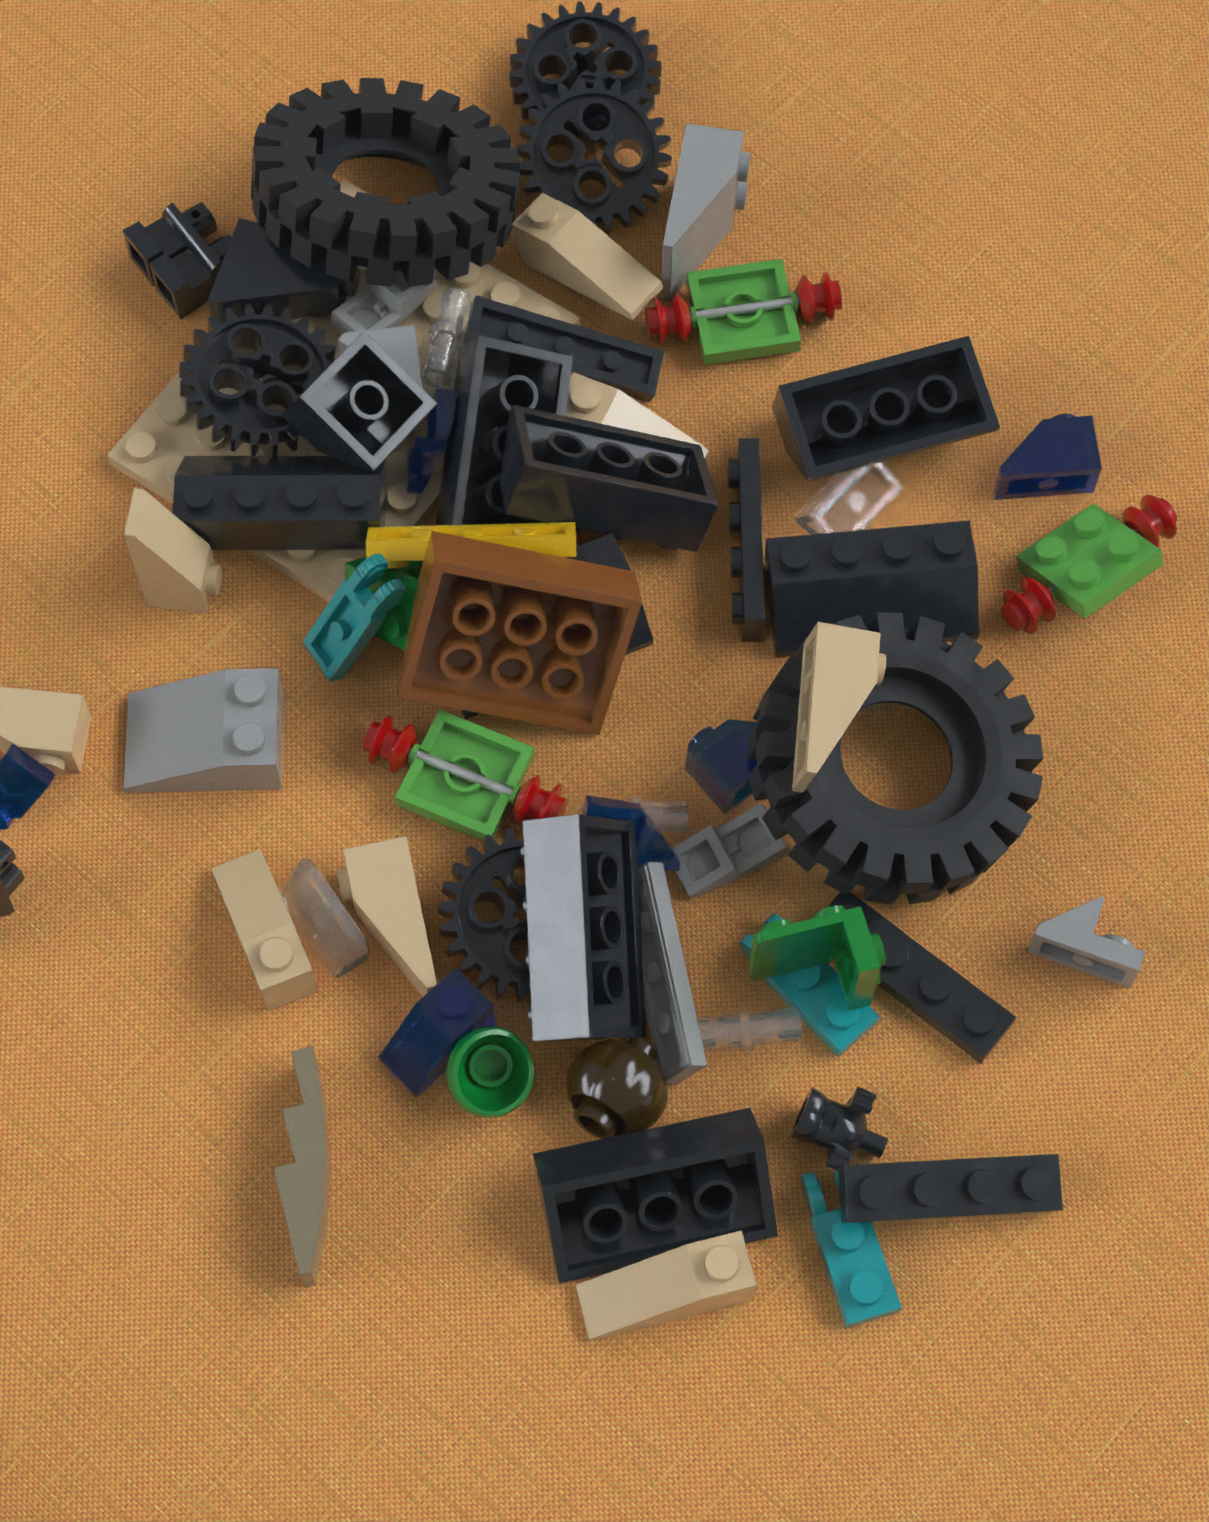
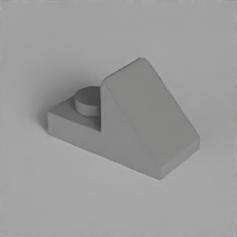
(1072, 942)

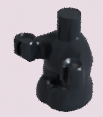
(839, 1126)

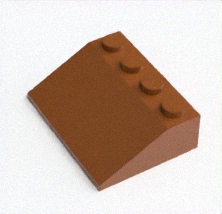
(517, 633)

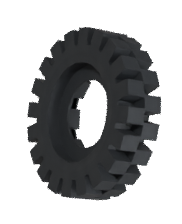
(436, 229)
(921, 847)

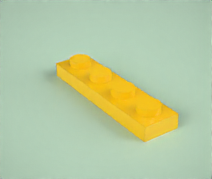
(409, 543)

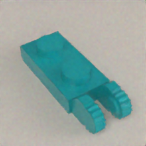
(352, 618)
(820, 1002)
(851, 1260)

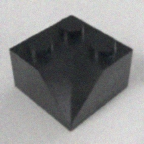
(360, 406)

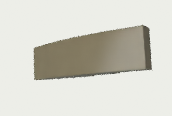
(306, 1182)

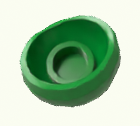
(490, 1072)

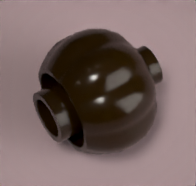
(616, 1087)

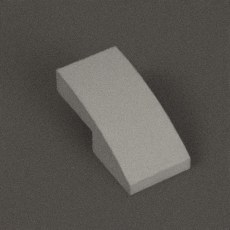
(380, 305)
(727, 853)

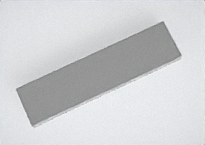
(666, 982)

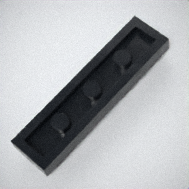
(595, 355)
(747, 559)
(934, 988)
(949, 1188)

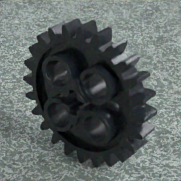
(554, 52)
(627, 128)
(245, 414)
(484, 943)

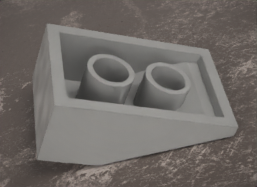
(704, 200)
(207, 733)

